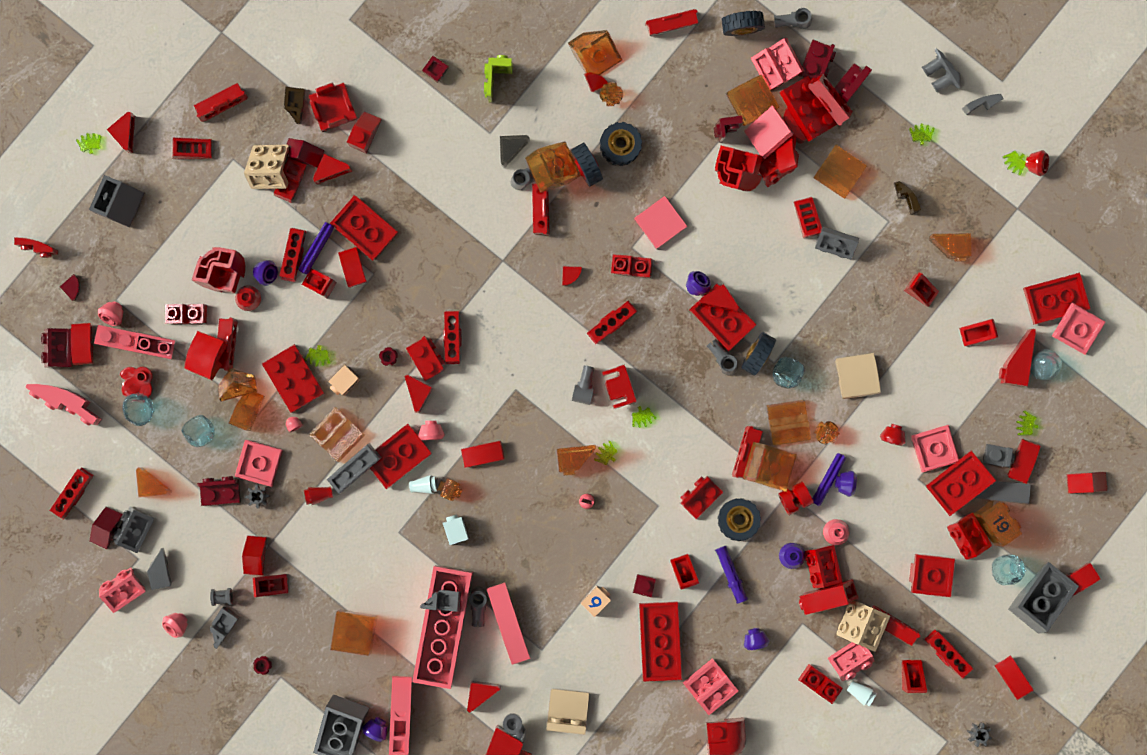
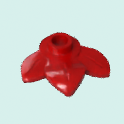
(134, 383)

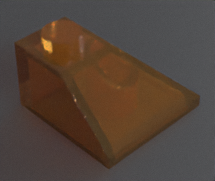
(595, 51)
(573, 458)

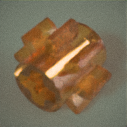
(611, 94)
(827, 432)
(450, 489)

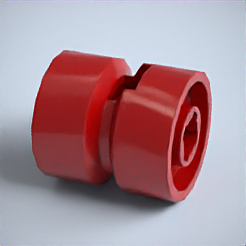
(802, 496)

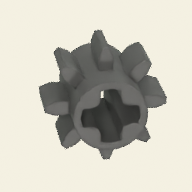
(263, 496)
(984, 735)

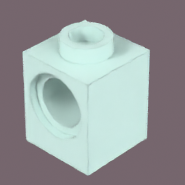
(455, 529)

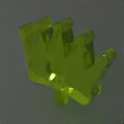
(921, 134)
(89, 143)
(1015, 160)
(317, 355)
(642, 416)
(1027, 424)
(607, 454)

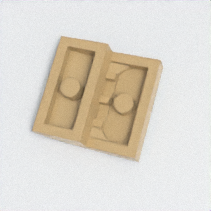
(858, 376)

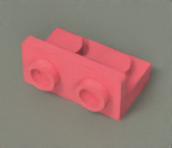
(121, 590)
(851, 660)

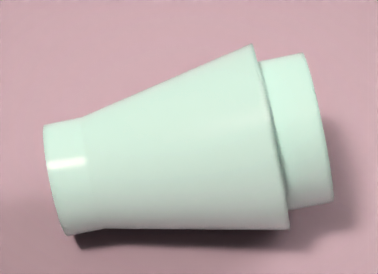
(424, 485)
(862, 693)

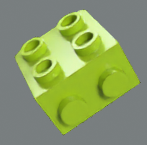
(498, 65)

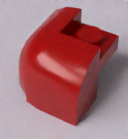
(738, 168)
(220, 270)
(726, 736)

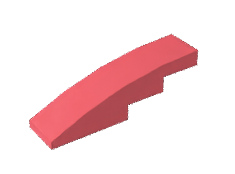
(508, 623)

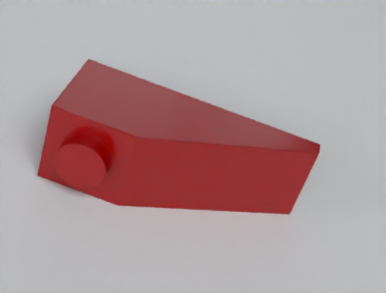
(1018, 365)

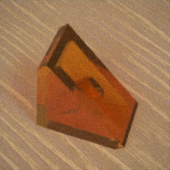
(236, 384)
(149, 485)

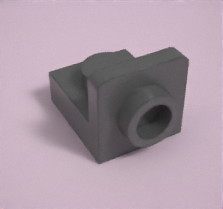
(998, 455)

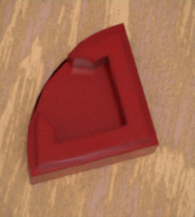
(595, 81)
(570, 274)

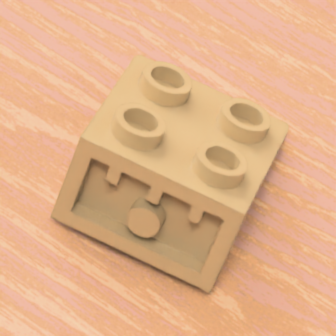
(266, 166)
(863, 625)
(567, 711)

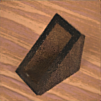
(511, 146)

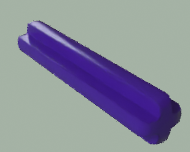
(316, 248)
(828, 479)

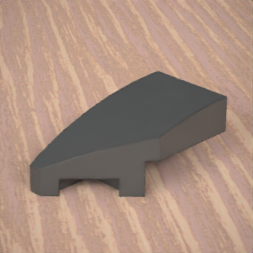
(987, 101)
(158, 571)
(443, 600)
(222, 625)

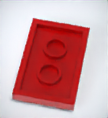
(807, 109)
(364, 228)
(1054, 297)
(724, 325)
(293, 378)
(399, 456)
(960, 483)

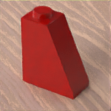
(828, 597)

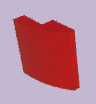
(204, 355)

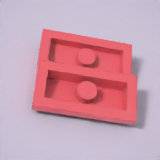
(777, 64)
(710, 686)

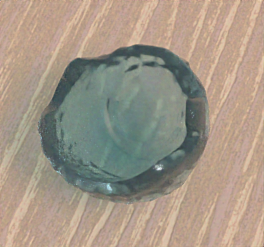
(1045, 364)
(788, 372)
(138, 409)
(198, 431)
(1008, 569)

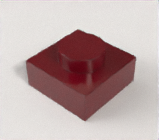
(435, 69)
(644, 585)

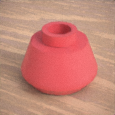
(111, 313)
(431, 431)
(831, 528)
(175, 624)

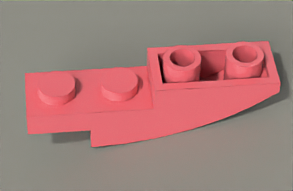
(134, 342)
(58, 398)
(400, 715)

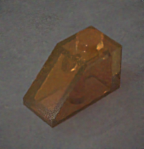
(953, 246)
(246, 411)

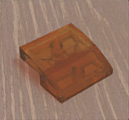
(752, 99)
(840, 171)
(788, 422)
(337, 434)

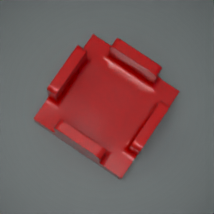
(332, 106)
(619, 386)
(932, 575)

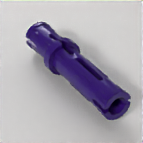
(731, 574)

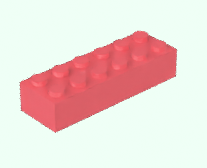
(442, 630)

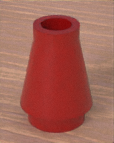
(317, 494)

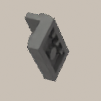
(836, 243)
(132, 529)

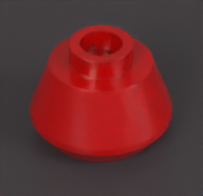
(1038, 163)
(251, 302)
(893, 435)

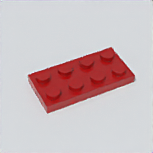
(660, 641)

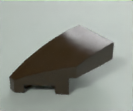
(294, 102)
(904, 191)

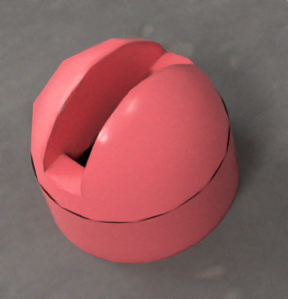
(293, 424)
(587, 497)

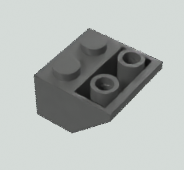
(116, 201)

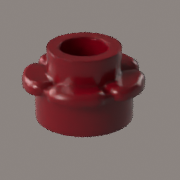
(393, 355)
(262, 670)

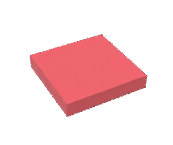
(768, 132)
(660, 222)
(1078, 328)
(935, 448)
(258, 463)

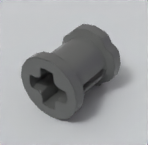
(221, 596)

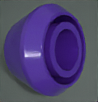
(265, 272)
(698, 283)
(846, 483)
(793, 549)
(755, 639)
(376, 729)

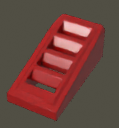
(178, 155)
(812, 232)

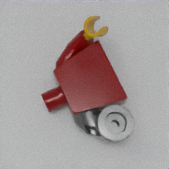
(509, 738)

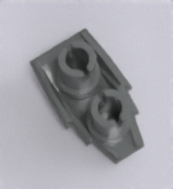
(951, 77)

